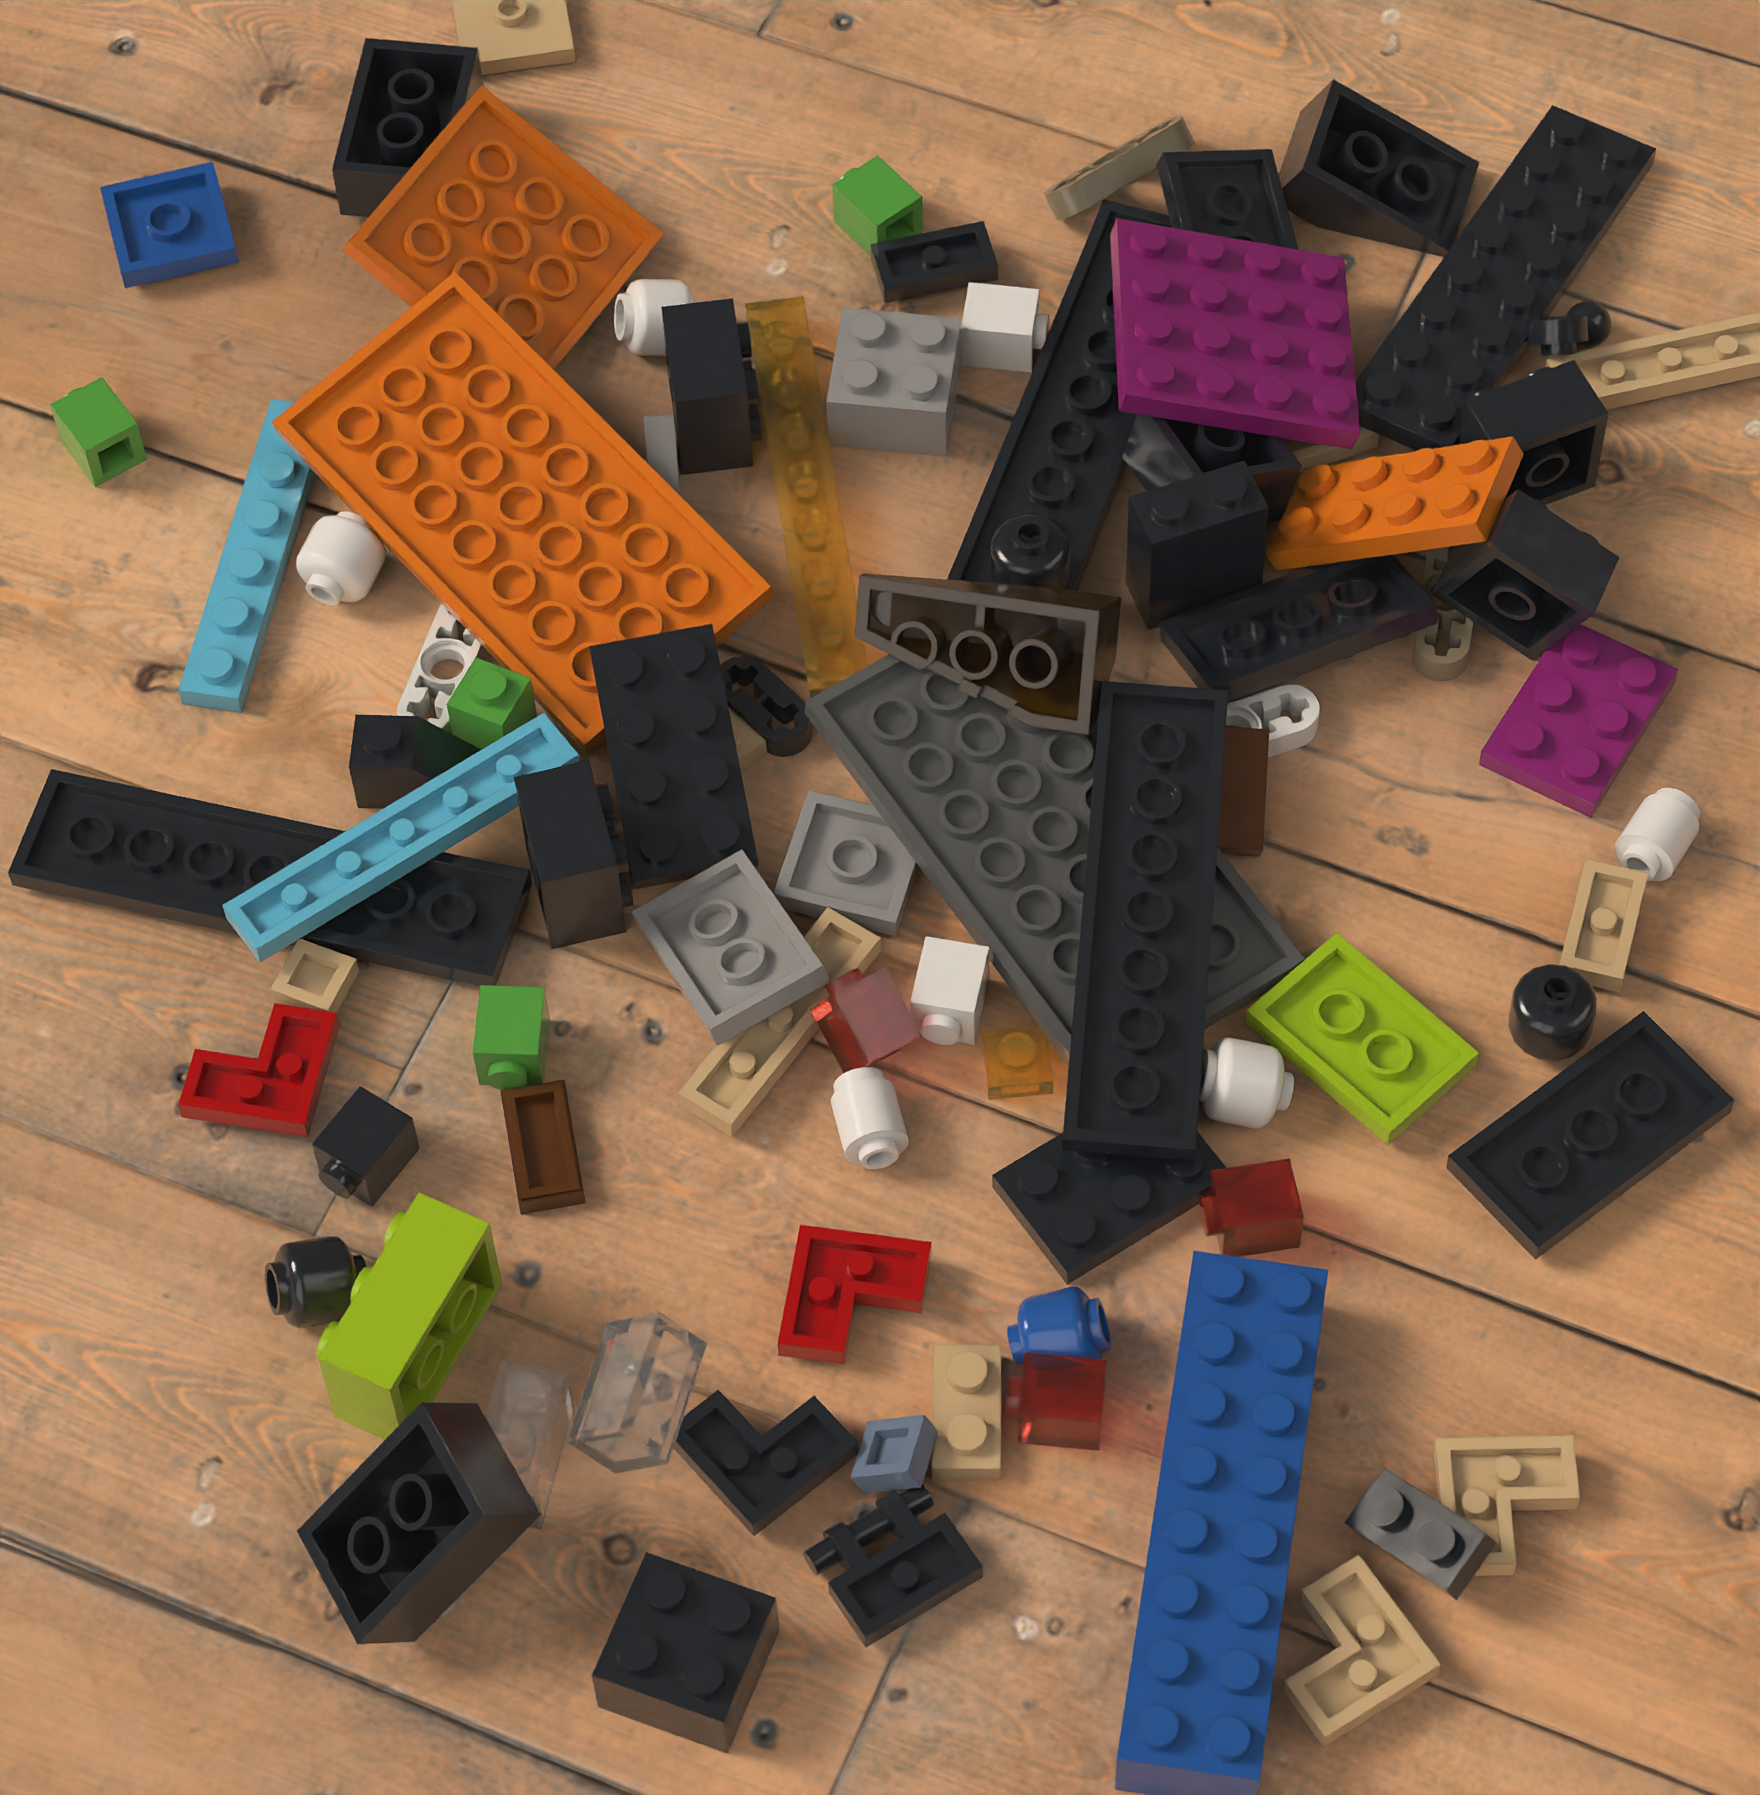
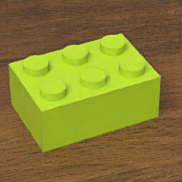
(409, 1315)

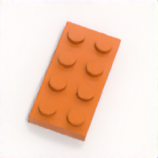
(1395, 504)

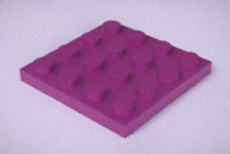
(1233, 334)

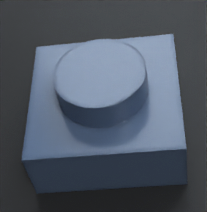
(894, 1454)

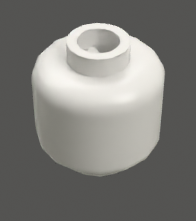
(640, 314)
(340, 559)
(1244, 1083)

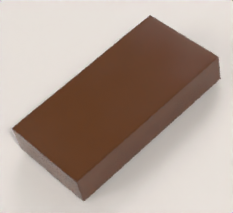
(1243, 791)
(542, 1147)

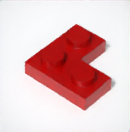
(267, 1092)
(842, 1270)

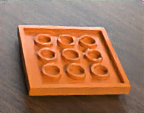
(512, 222)

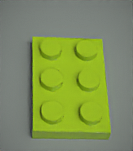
(1362, 1038)

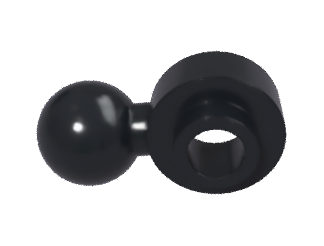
(1584, 326)

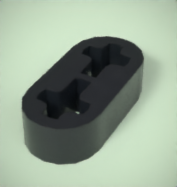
(770, 697)

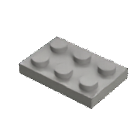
(730, 947)

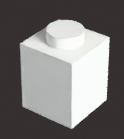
(1002, 327)
(950, 990)

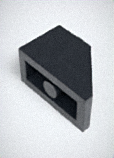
(399, 755)

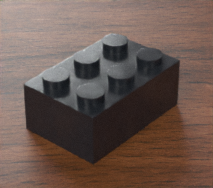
(395, 112)
(418, 1522)

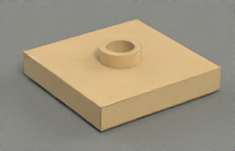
(515, 33)

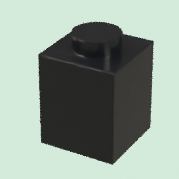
(365, 1147)

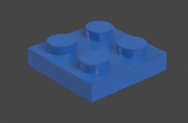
(169, 224)

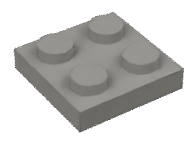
(847, 862)

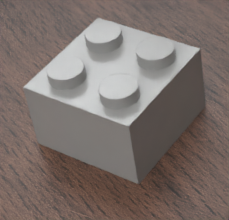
(894, 381)

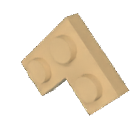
(1498, 1475)
(1374, 1655)

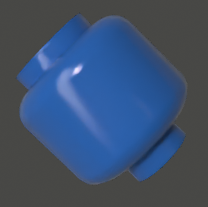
(1061, 1325)

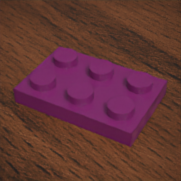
(1578, 718)

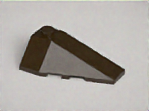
(1008, 643)

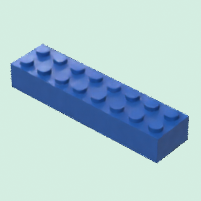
(1222, 1529)

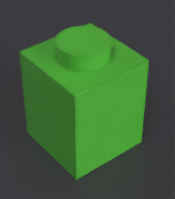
(876, 204)
(98, 431)
(490, 703)
(511, 1036)

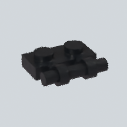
(902, 1579)

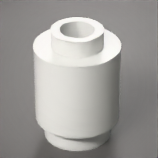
(1659, 833)
(868, 1118)

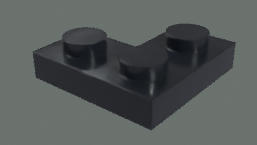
(764, 1473)

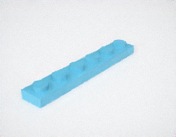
(248, 573)
(394, 840)

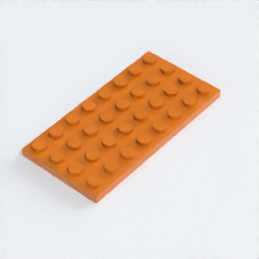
(514, 500)

